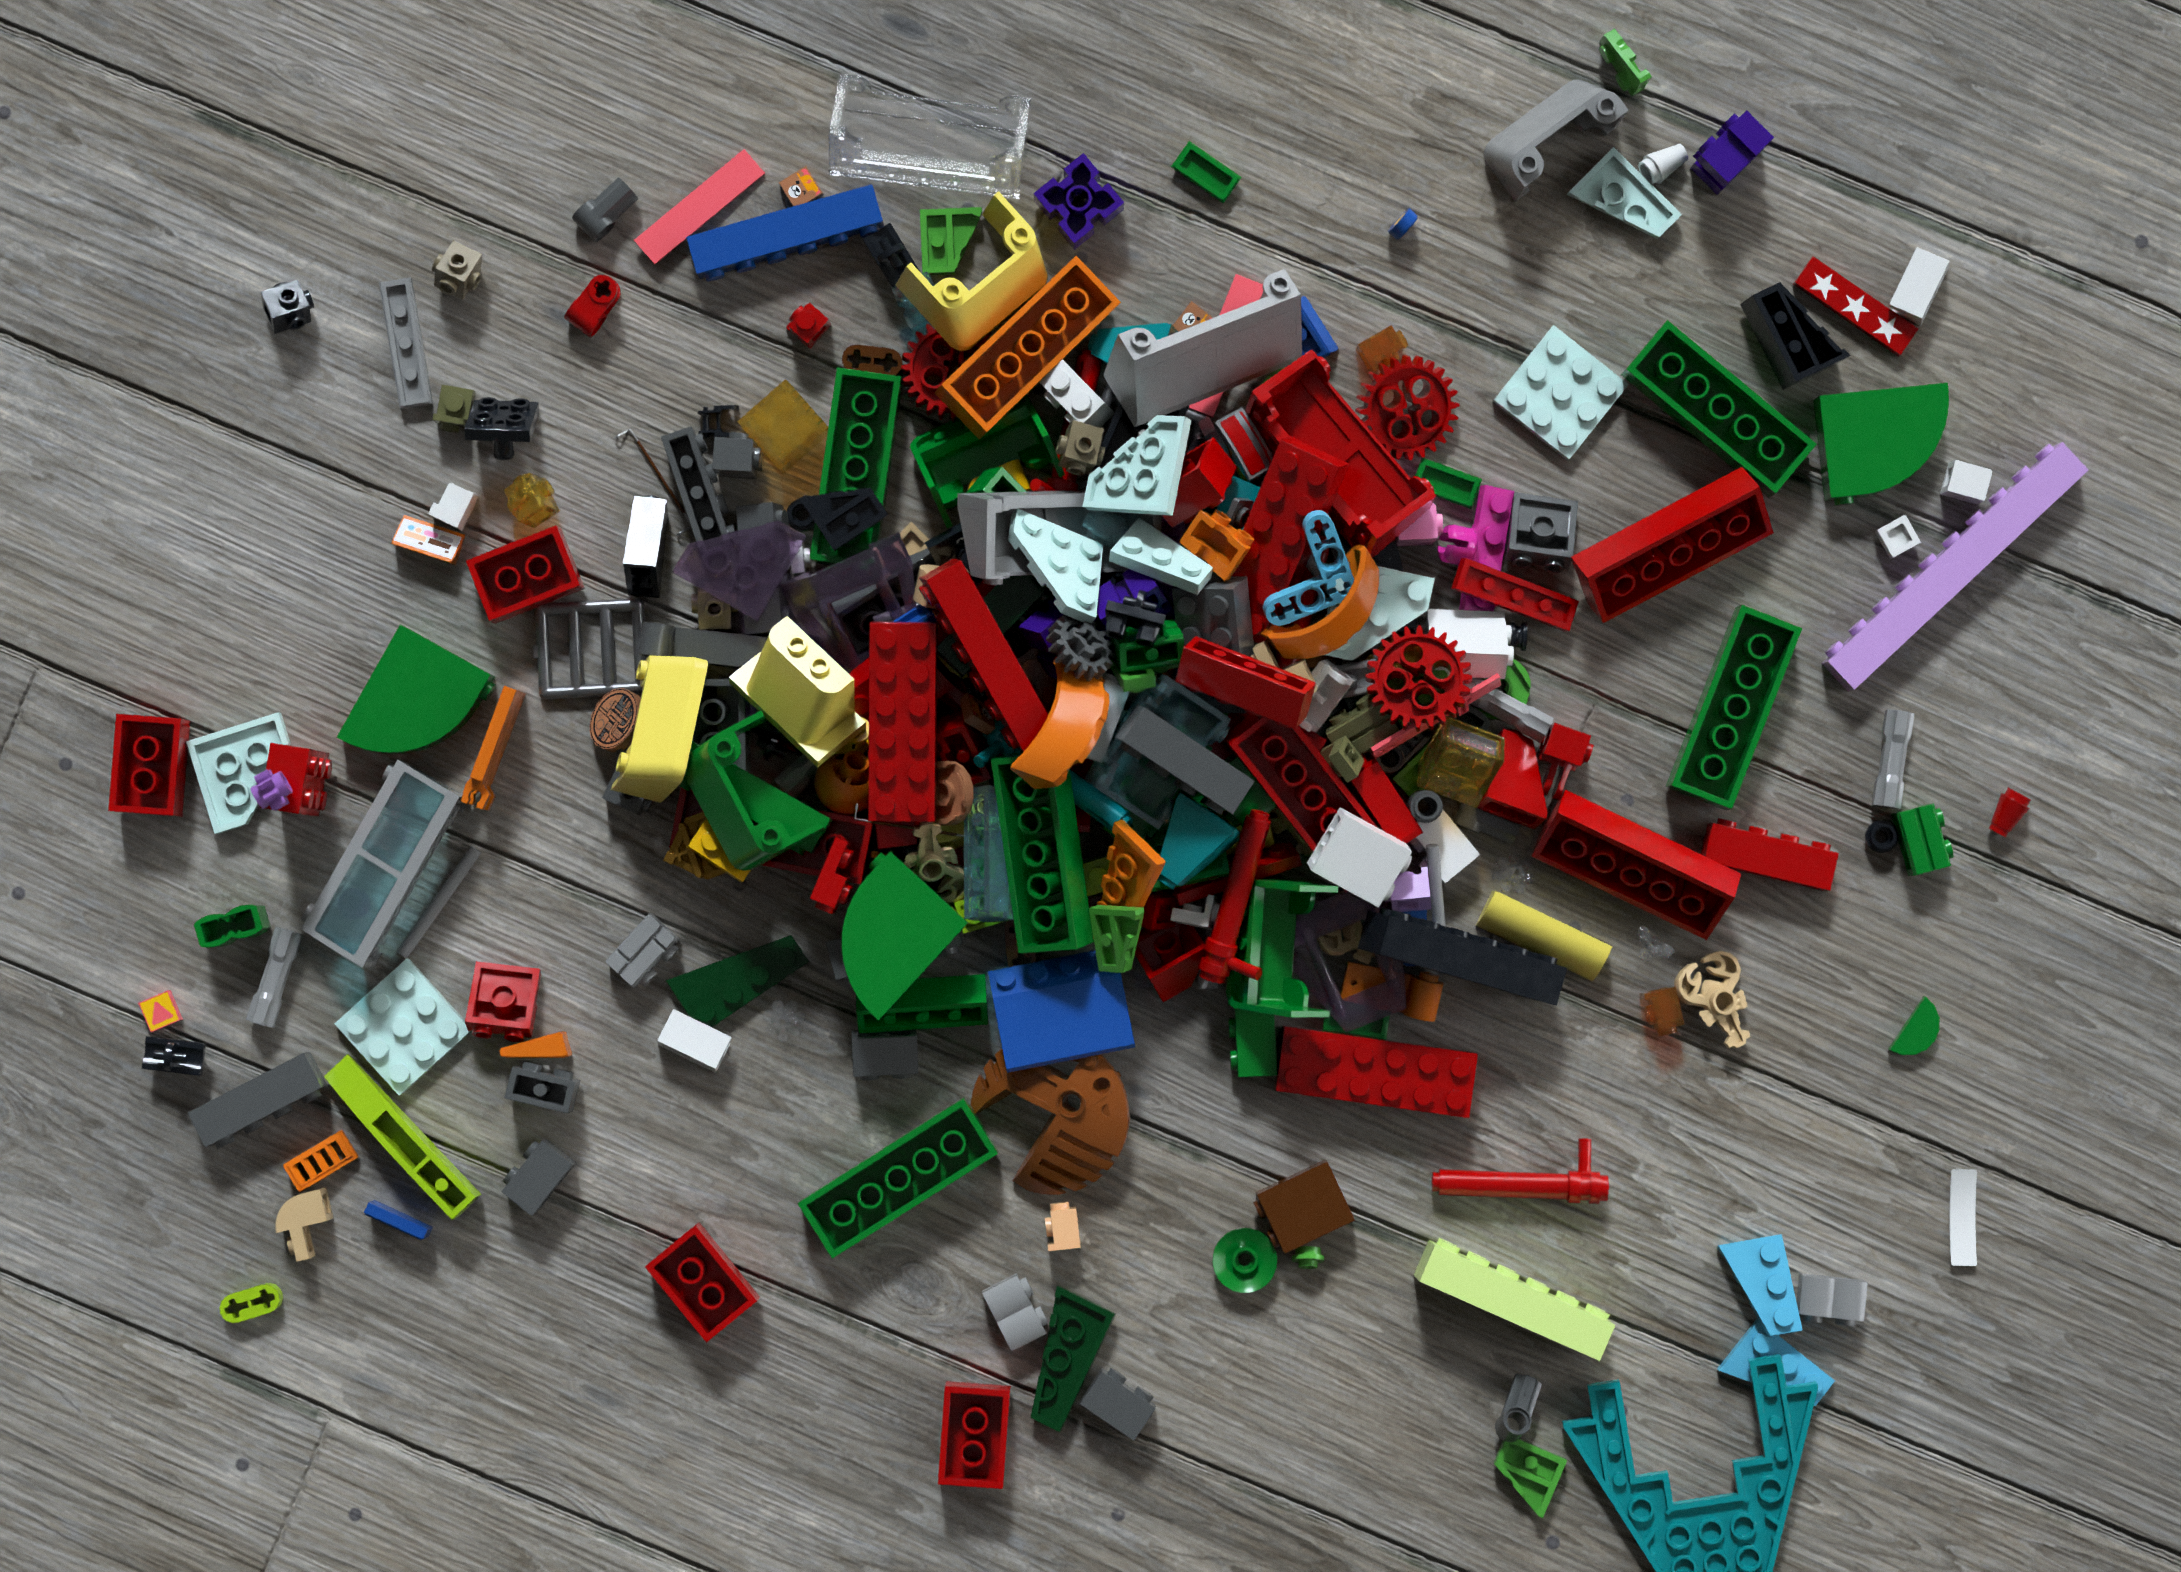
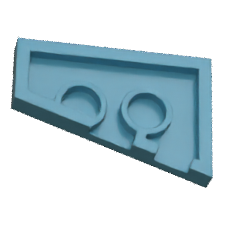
(1766, 1280)
(1757, 1344)

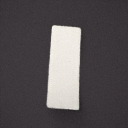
(1963, 1217)

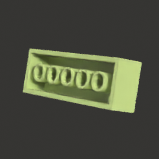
(1514, 1300)

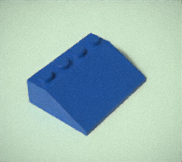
(1059, 1011)

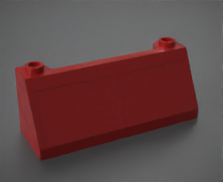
(1376, 493)

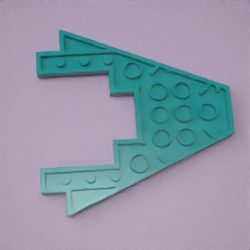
(1715, 1531)

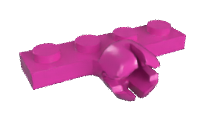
(1483, 541)

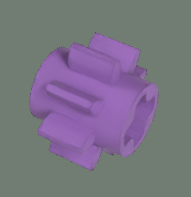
(271, 790)

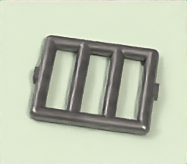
(577, 689)

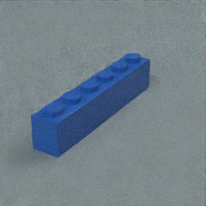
(785, 232)

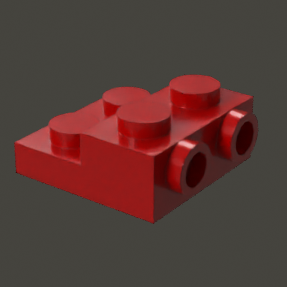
(831, 885)
(503, 1001)

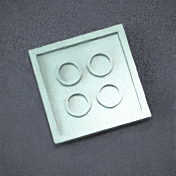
(1560, 392)
(403, 1026)

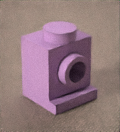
(1411, 892)

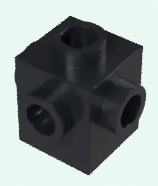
(287, 306)

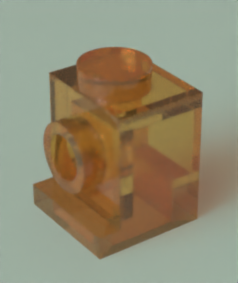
(1381, 348)
(1663, 1010)

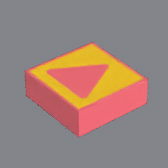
(160, 1011)

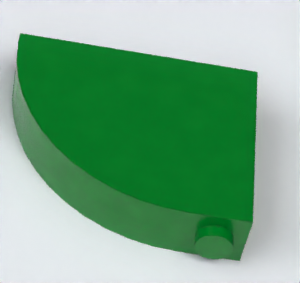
(1877, 437)
(415, 697)
(893, 933)

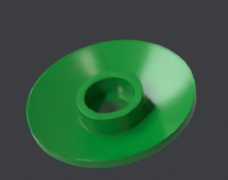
(1244, 1277)

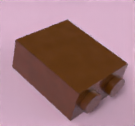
(1303, 1207)

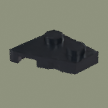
(844, 514)

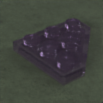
(742, 565)

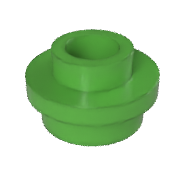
(1308, 1257)

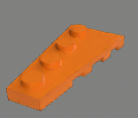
(1131, 869)

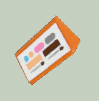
(428, 539)

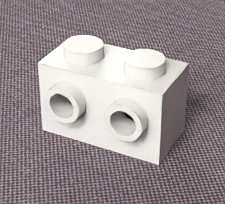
(1069, 390)

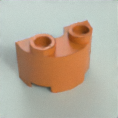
(1217, 542)

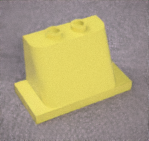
(801, 692)

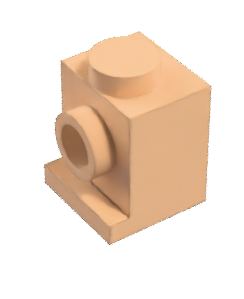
(1063, 1227)

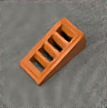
(548, 1046)
(297, 1177)

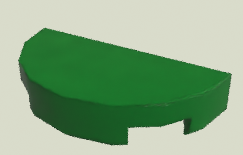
(1918, 1031)

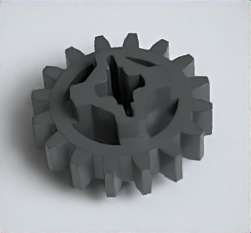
(1080, 647)

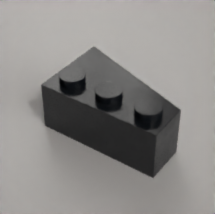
(1790, 336)

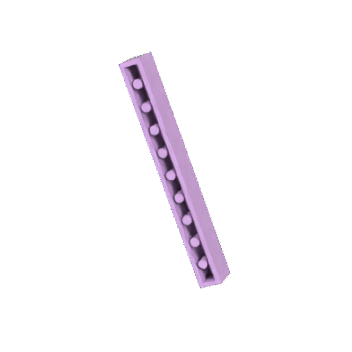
(1954, 566)

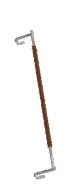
(660, 476)
(899, 825)

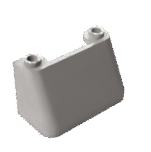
(1513, 151)

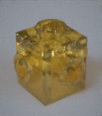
(531, 499)

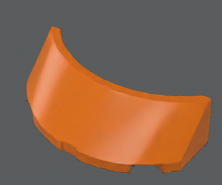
(1339, 624)
(1068, 732)

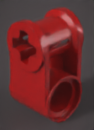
(589, 310)

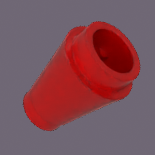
(2009, 811)

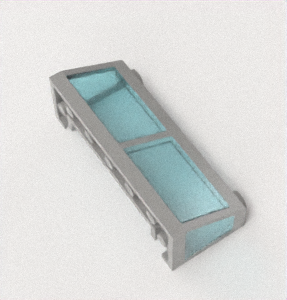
(382, 863)

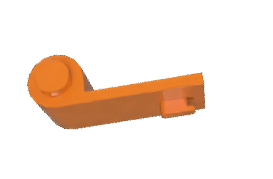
(1422, 991)

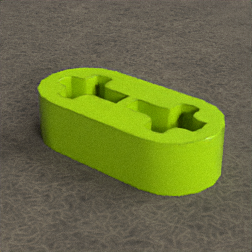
(254, 1310)

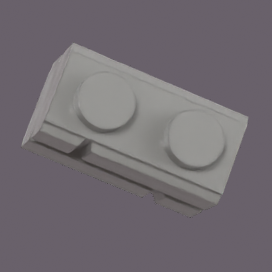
(643, 951)

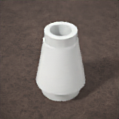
(1662, 163)

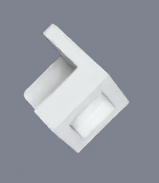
(1966, 482)
(454, 506)

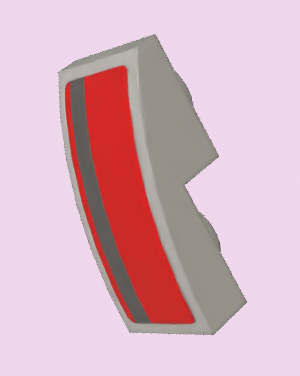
(1245, 443)

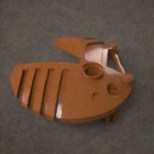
(1074, 1140)

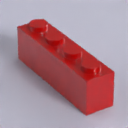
(1245, 682)
(1770, 856)

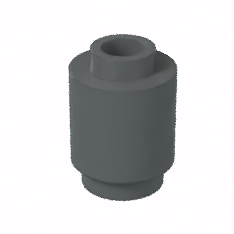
(1434, 806)

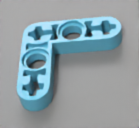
(1328, 575)

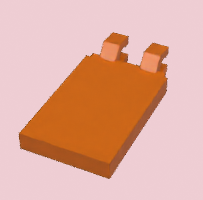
(493, 749)

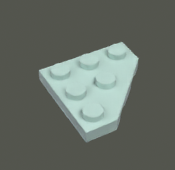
(1143, 472)
(1061, 561)
(1399, 601)
(227, 767)

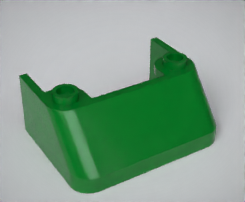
(955, 456)
(742, 842)
(1268, 942)

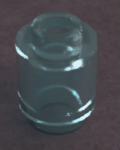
(1104, 527)

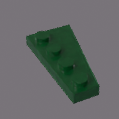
(730, 984)
(1071, 1347)

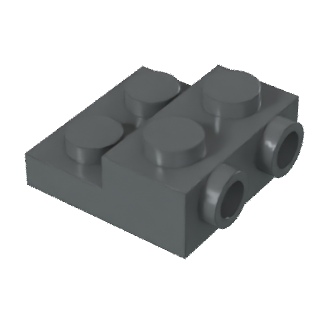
(1541, 532)

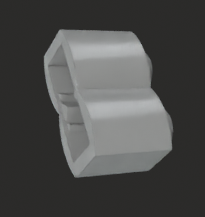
(1831, 1298)
(1015, 1312)

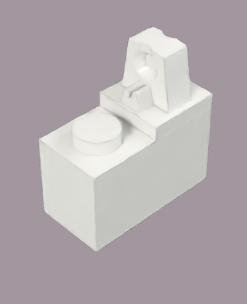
(1454, 847)

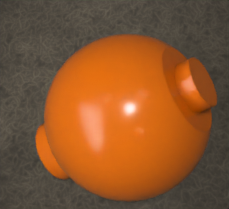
(843, 783)

